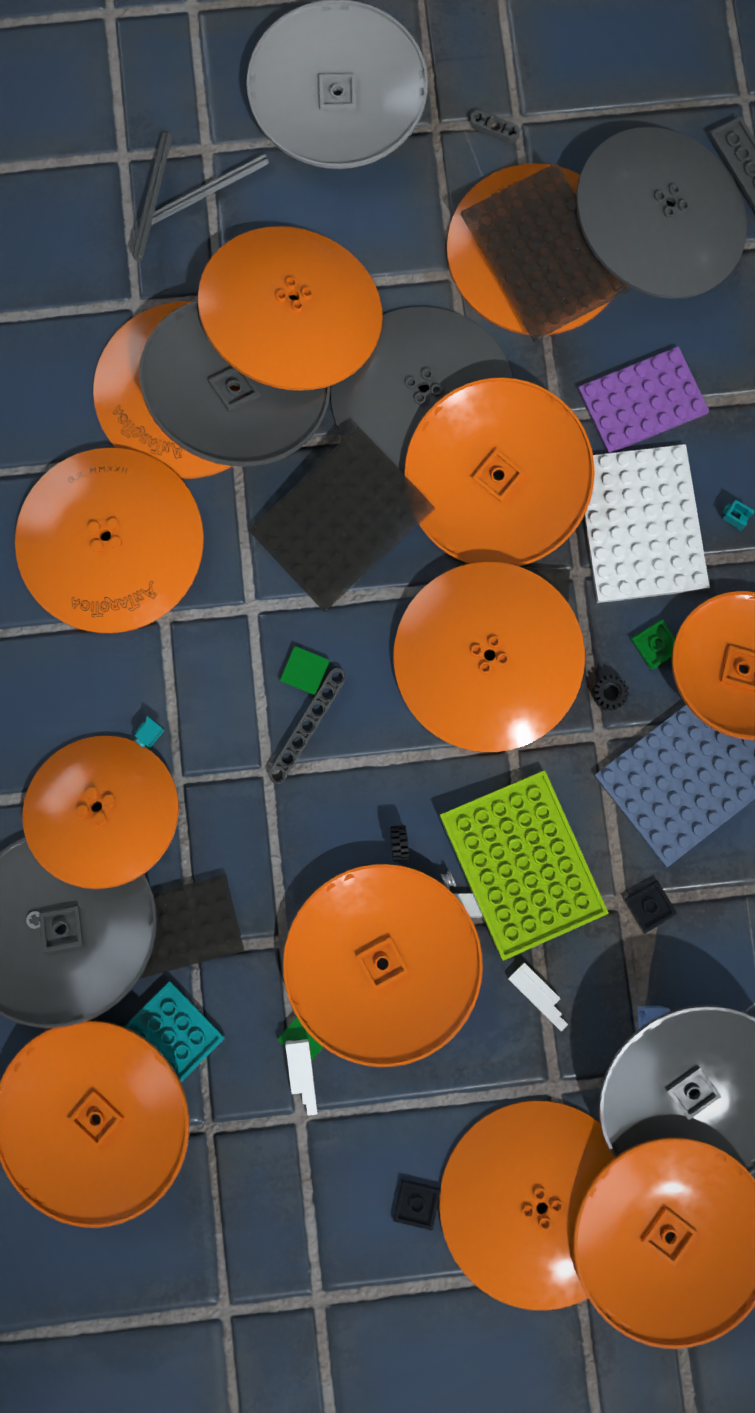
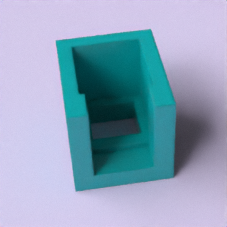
(740, 509)
(148, 733)

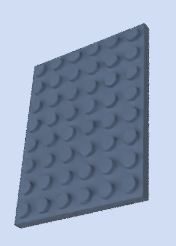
(681, 783)

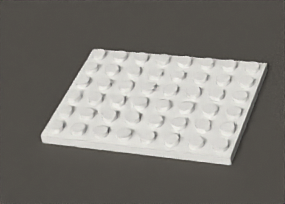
(644, 525)

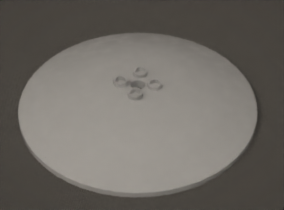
(332, 49)

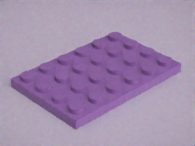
(643, 400)

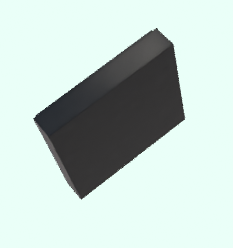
(650, 907)
(417, 1204)

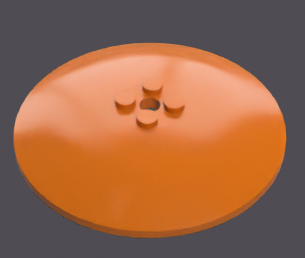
(707, 663)
(121, 838)

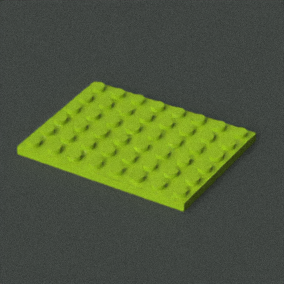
(523, 865)

